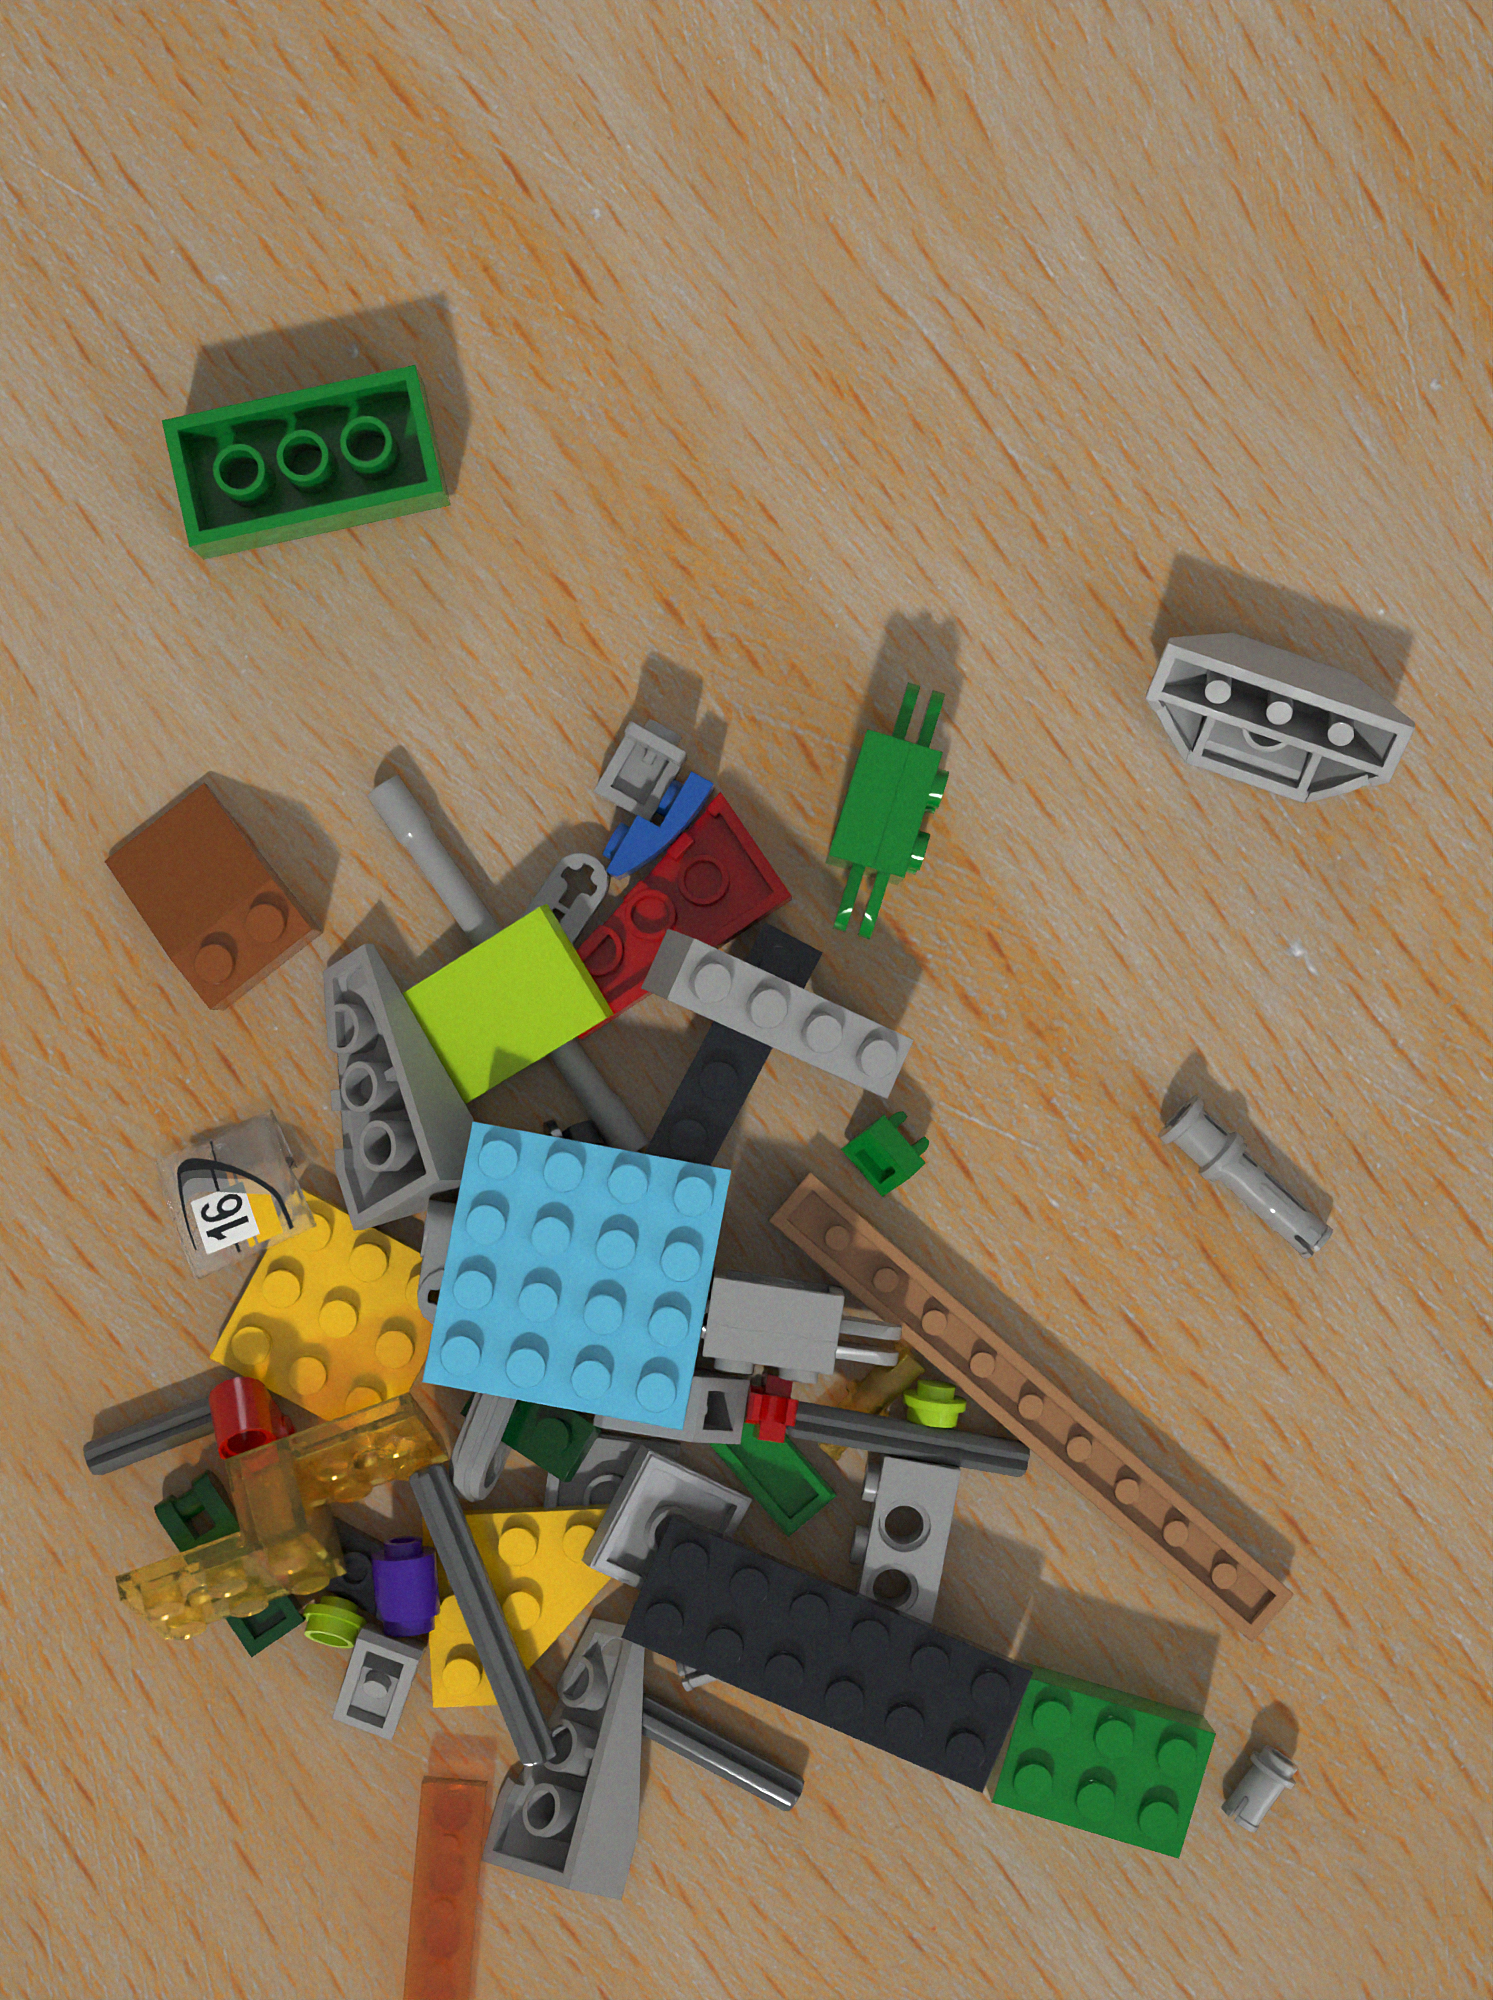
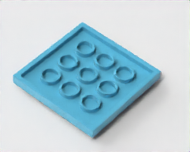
(577, 1276)

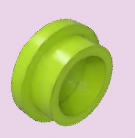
(934, 1404)
(333, 1622)

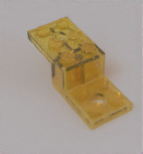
(283, 1518)

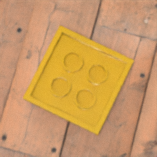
(331, 1317)

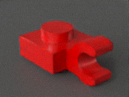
(771, 1408)

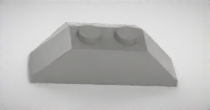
(1275, 717)

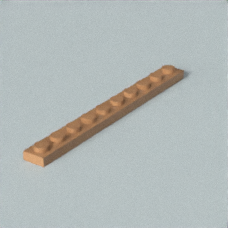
(1031, 1407)

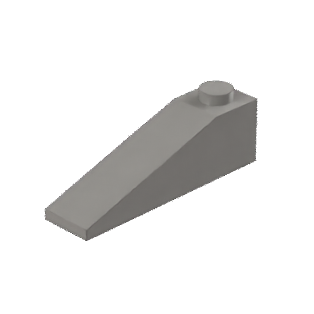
(396, 1102)
(580, 1810)

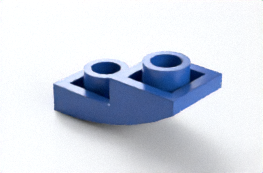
(643, 842)

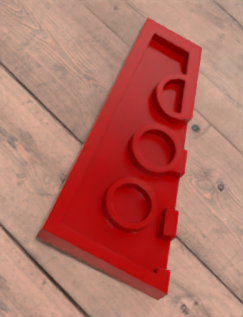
(704, 887)

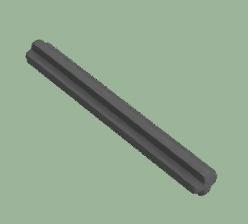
(483, 1614)

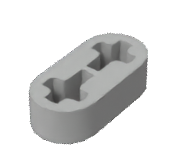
(584, 906)

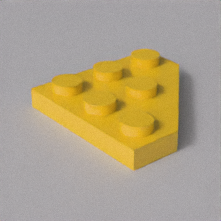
(539, 1582)

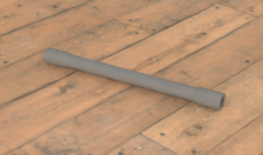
(414, 831)

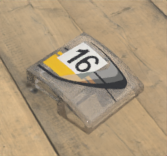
(234, 1194)

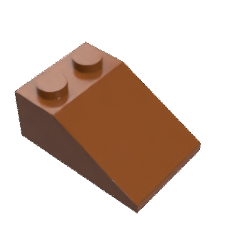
(212, 899)

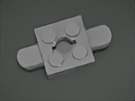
(786, 1327)

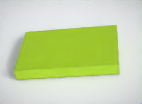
(507, 1003)

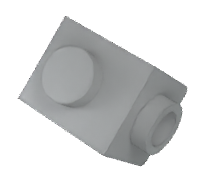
(642, 769)

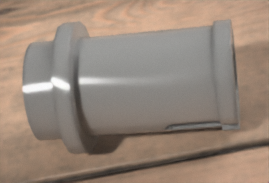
(1260, 1787)

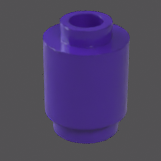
(406, 1586)

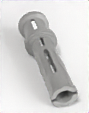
(1224, 1159)

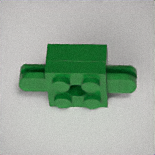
(885, 808)

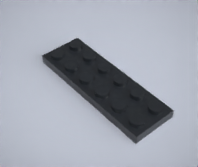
(828, 1653)

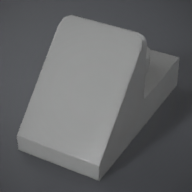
(378, 1681)

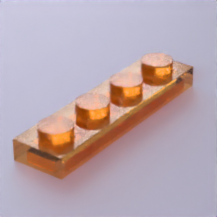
(445, 1889)

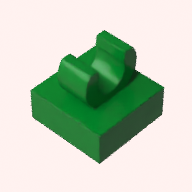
(885, 1154)

